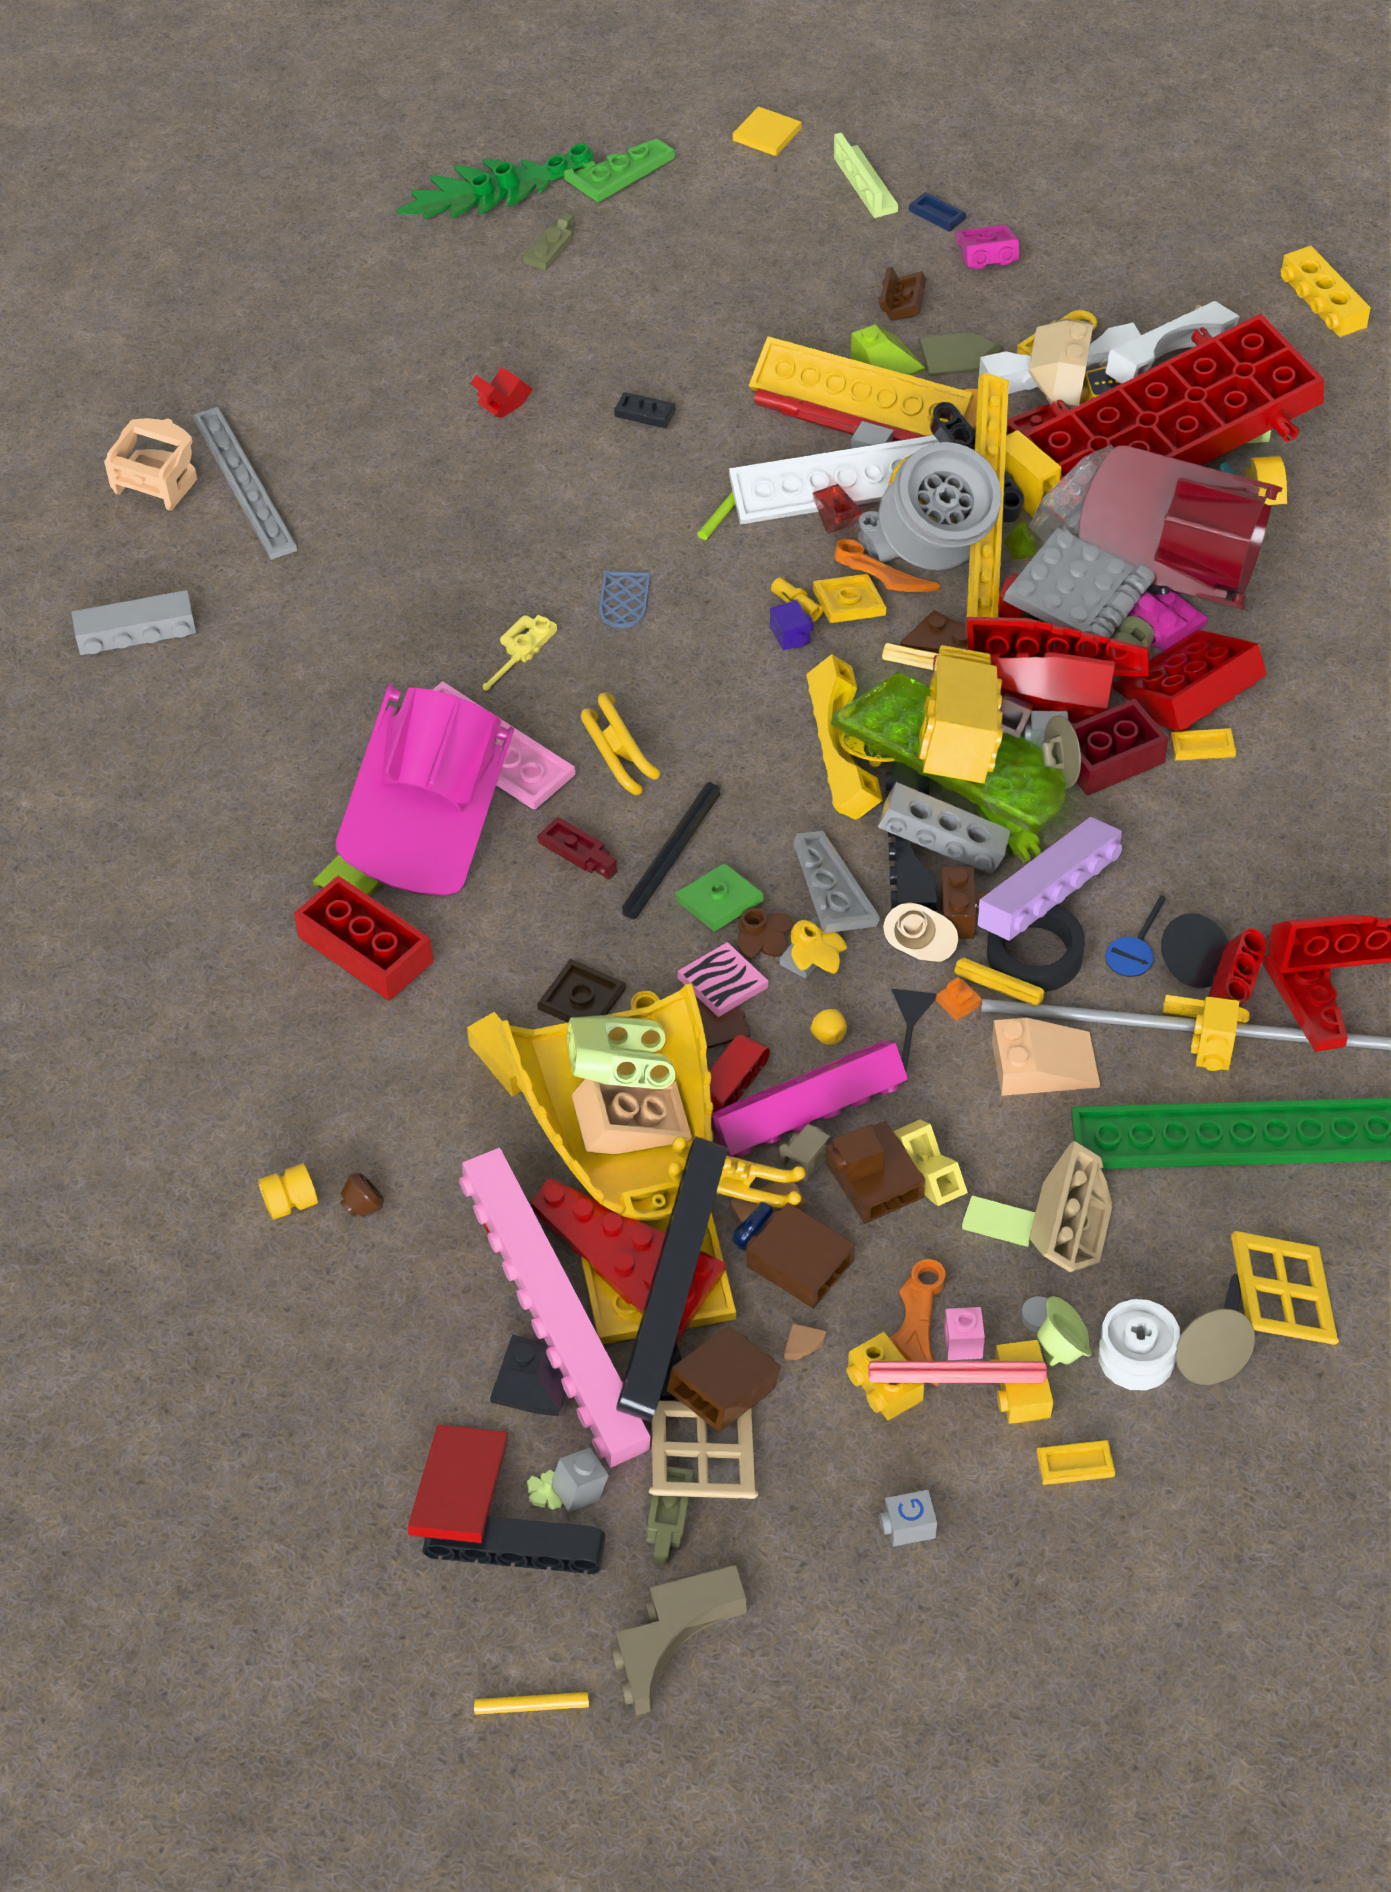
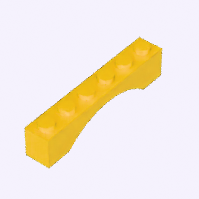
(852, 788)

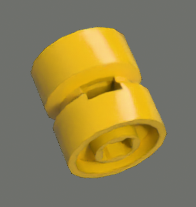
(288, 1191)

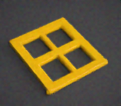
(1317, 1292)

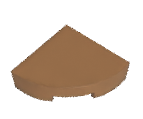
(803, 1341)

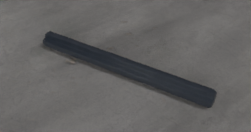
(670, 851)

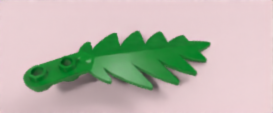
(492, 188)

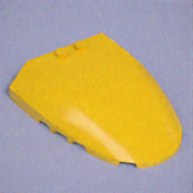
(633, 1181)

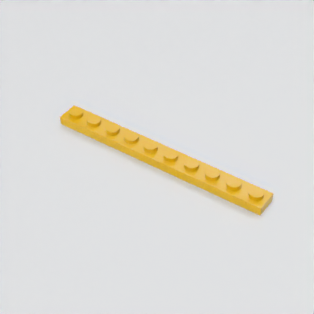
(991, 445)

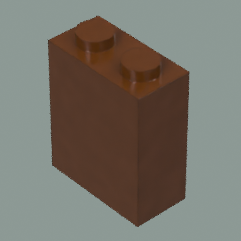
(886, 1190)
(799, 1254)
(723, 1378)

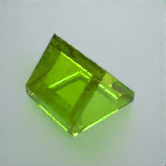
(1021, 542)

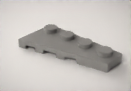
(834, 891)

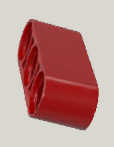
(1239, 967)
(736, 1070)

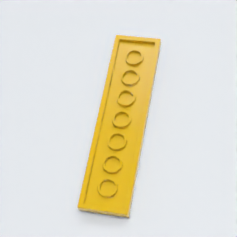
(853, 386)

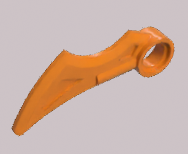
(852, 554)
(914, 1334)

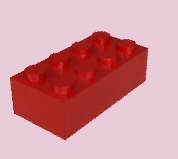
(363, 937)

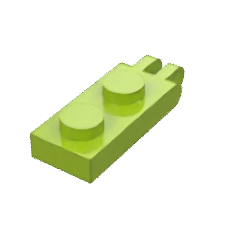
(1019, 840)

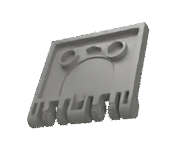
(1078, 586)

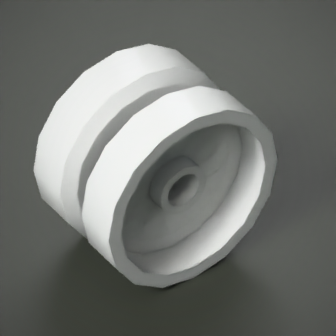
(1138, 1344)

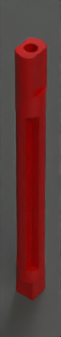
(821, 415)

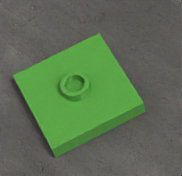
(719, 897)

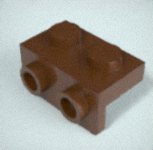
(902, 295)

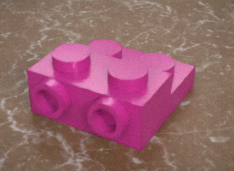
(987, 246)
(1169, 617)

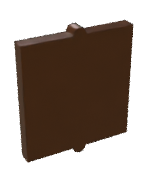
(723, 1028)

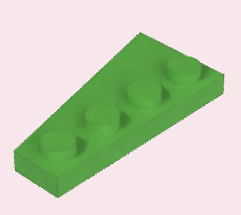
(619, 170)

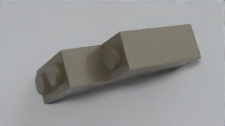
(674, 1616)

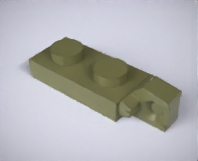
(550, 243)
(668, 1517)

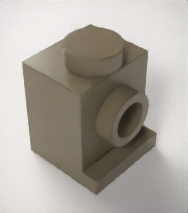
(805, 1150)

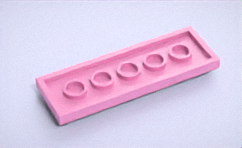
(529, 769)

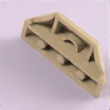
(1061, 359)
(1073, 1210)

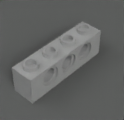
(944, 828)

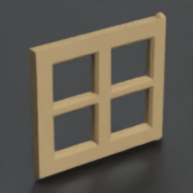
(702, 1450)

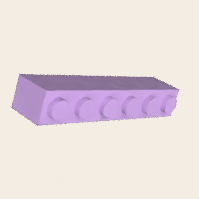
(1049, 878)

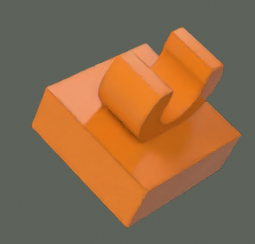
(958, 998)

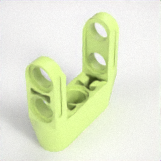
(597, 1056)

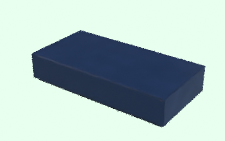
(937, 212)

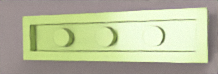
(863, 178)

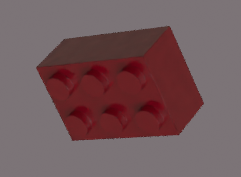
(1118, 746)

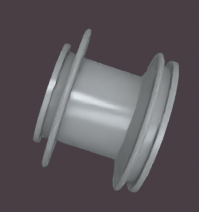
(937, 475)

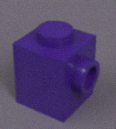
(790, 625)

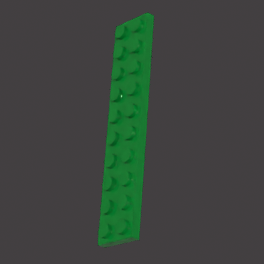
(1236, 1132)

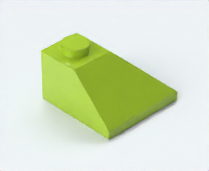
(883, 349)

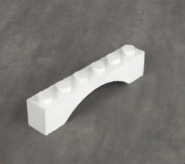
(1140, 353)
(1016, 366)

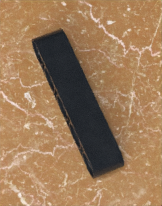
(959, 428)
(527, 1545)

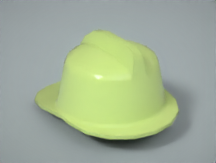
(1063, 1333)

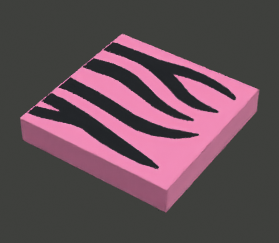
(723, 979)

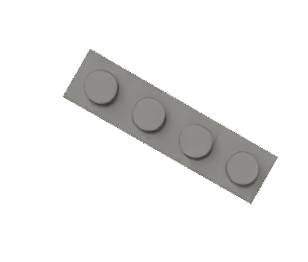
(133, 622)

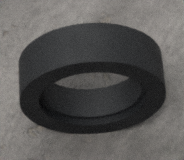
(1048, 976)

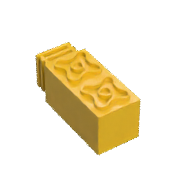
(961, 716)

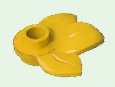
(815, 947)

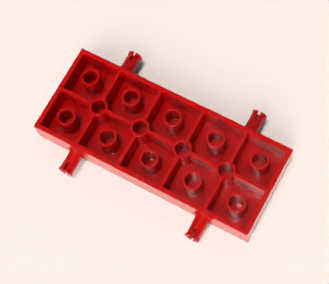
(1194, 402)

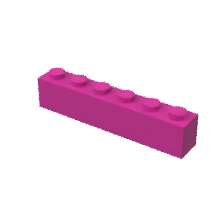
(808, 1097)

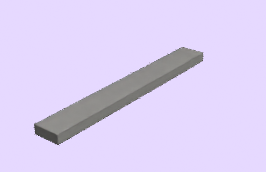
(245, 483)

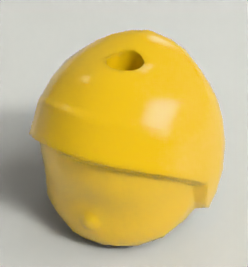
(829, 1027)

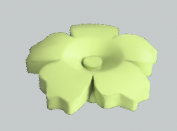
(542, 1491)

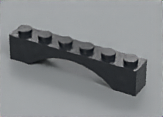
(911, 878)

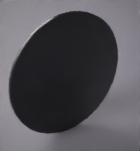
(1193, 949)

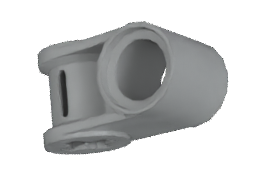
(873, 538)

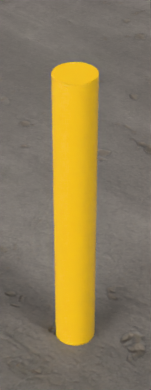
(531, 1703)

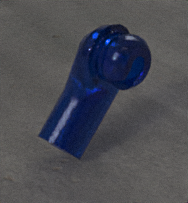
(751, 1225)

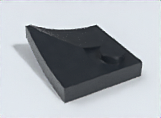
(528, 1379)

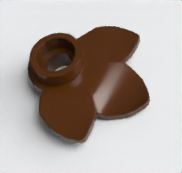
(764, 937)

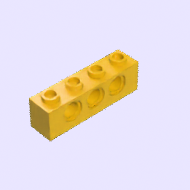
(1325, 291)

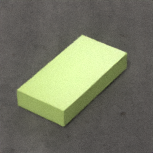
(998, 1220)

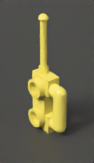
(523, 645)

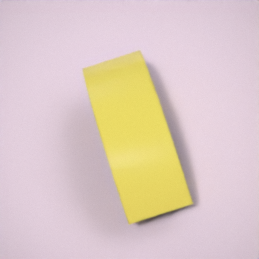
(940, 1173)

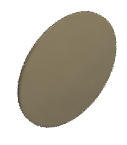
(1062, 749)
(1215, 1346)

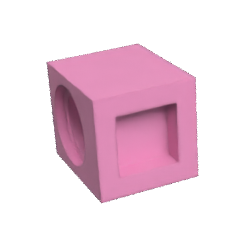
(964, 1333)

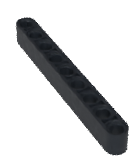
(672, 1280)

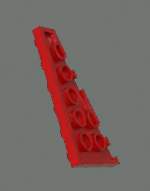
(619, 1247)

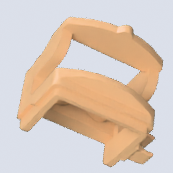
(151, 469)

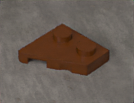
(936, 631)

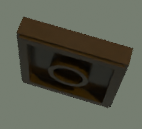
(580, 993)

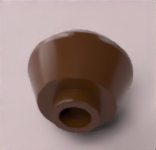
(361, 1196)

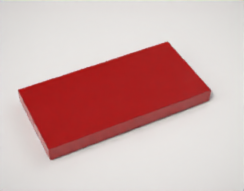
(458, 1484)

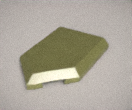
(955, 352)

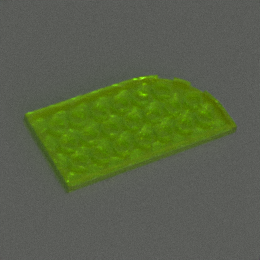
(1017, 788)

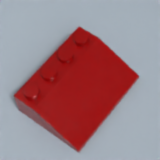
(1194, 678)

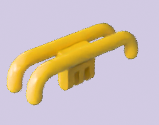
(617, 741)
(738, 1176)

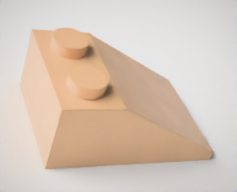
(1042, 1057)
(628, 1117)

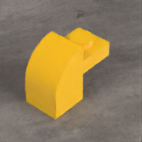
(1271, 471)

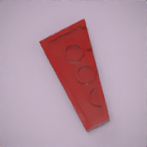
(1312, 1004)

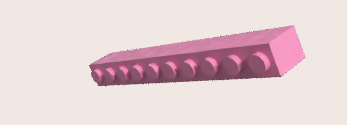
(554, 1306)

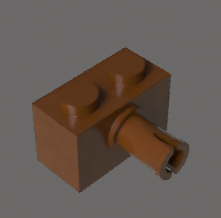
(960, 899)

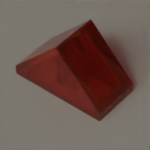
(836, 508)

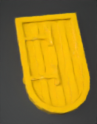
(1191, 1007)

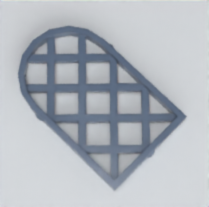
(642, 605)

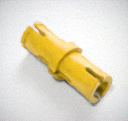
(790, 593)

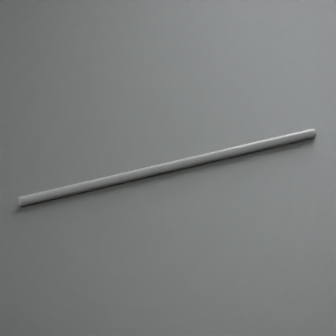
(1165, 1022)

